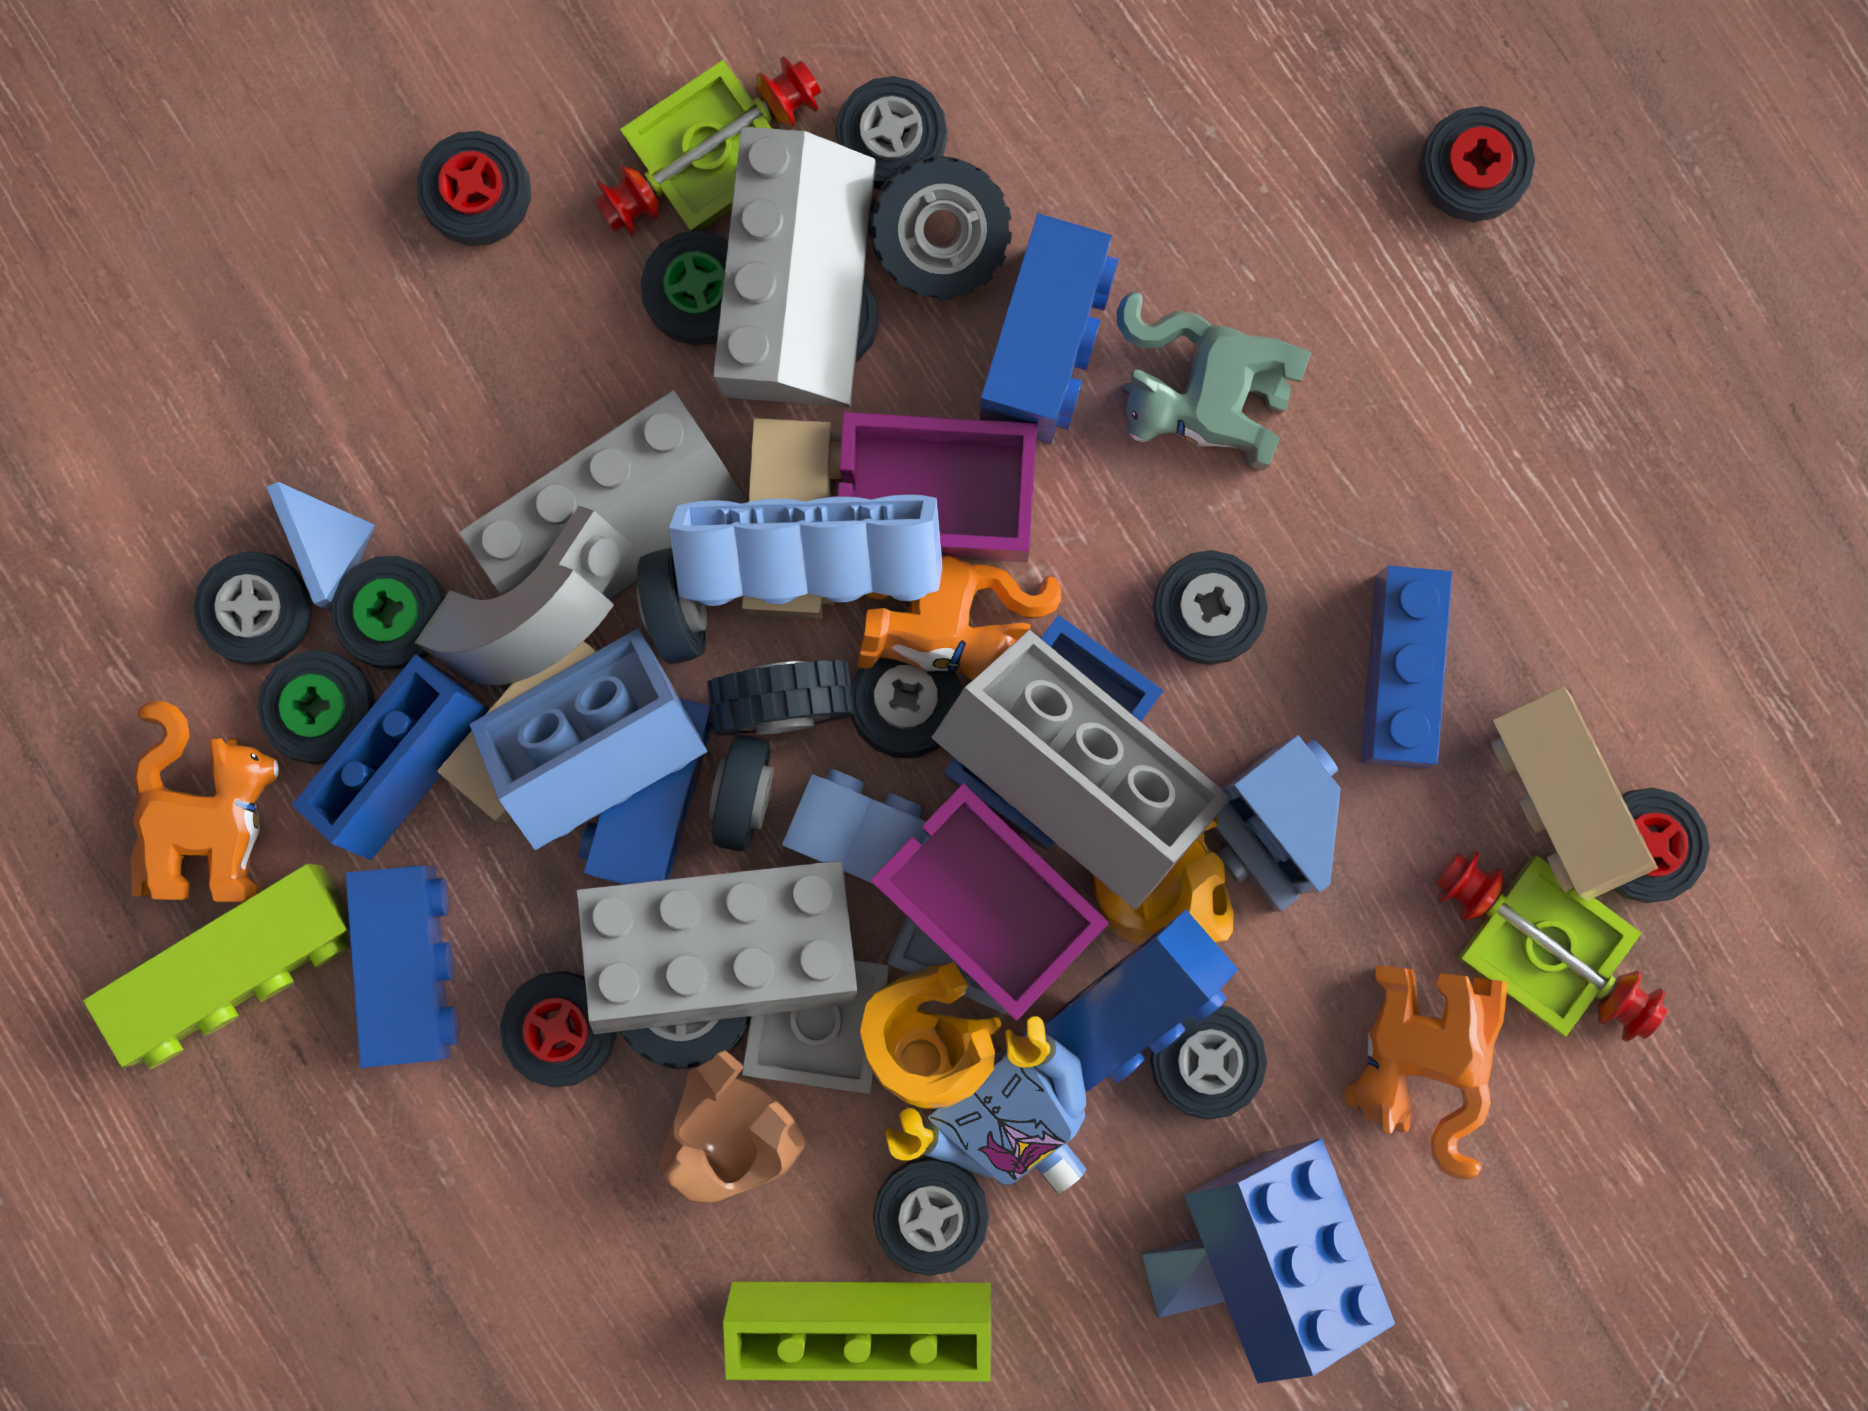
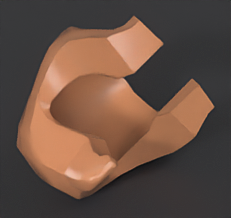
(727, 1135)

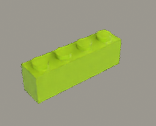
(221, 967)
(858, 1331)

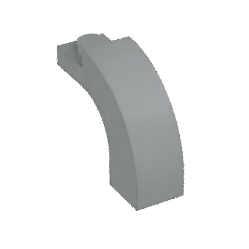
(537, 620)

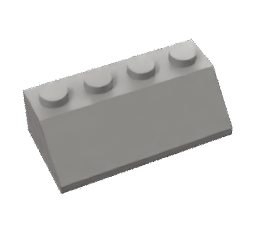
(794, 269)
(626, 477)
(1080, 767)

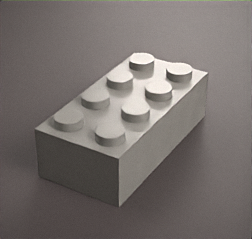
(716, 947)

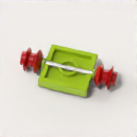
(694, 144)
(1550, 947)

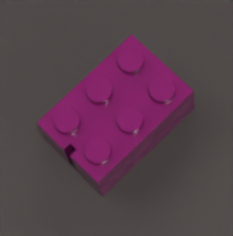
(971, 466)
(990, 902)

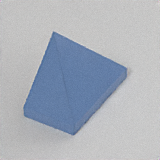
(321, 538)
(1181, 1278)

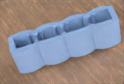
(810, 547)
(848, 827)

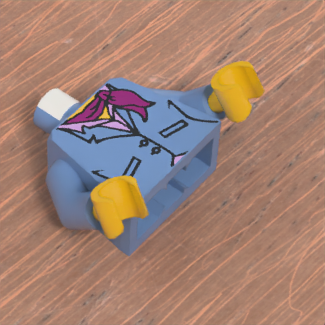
(1013, 1119)

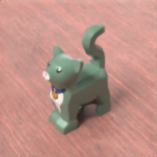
(1221, 376)

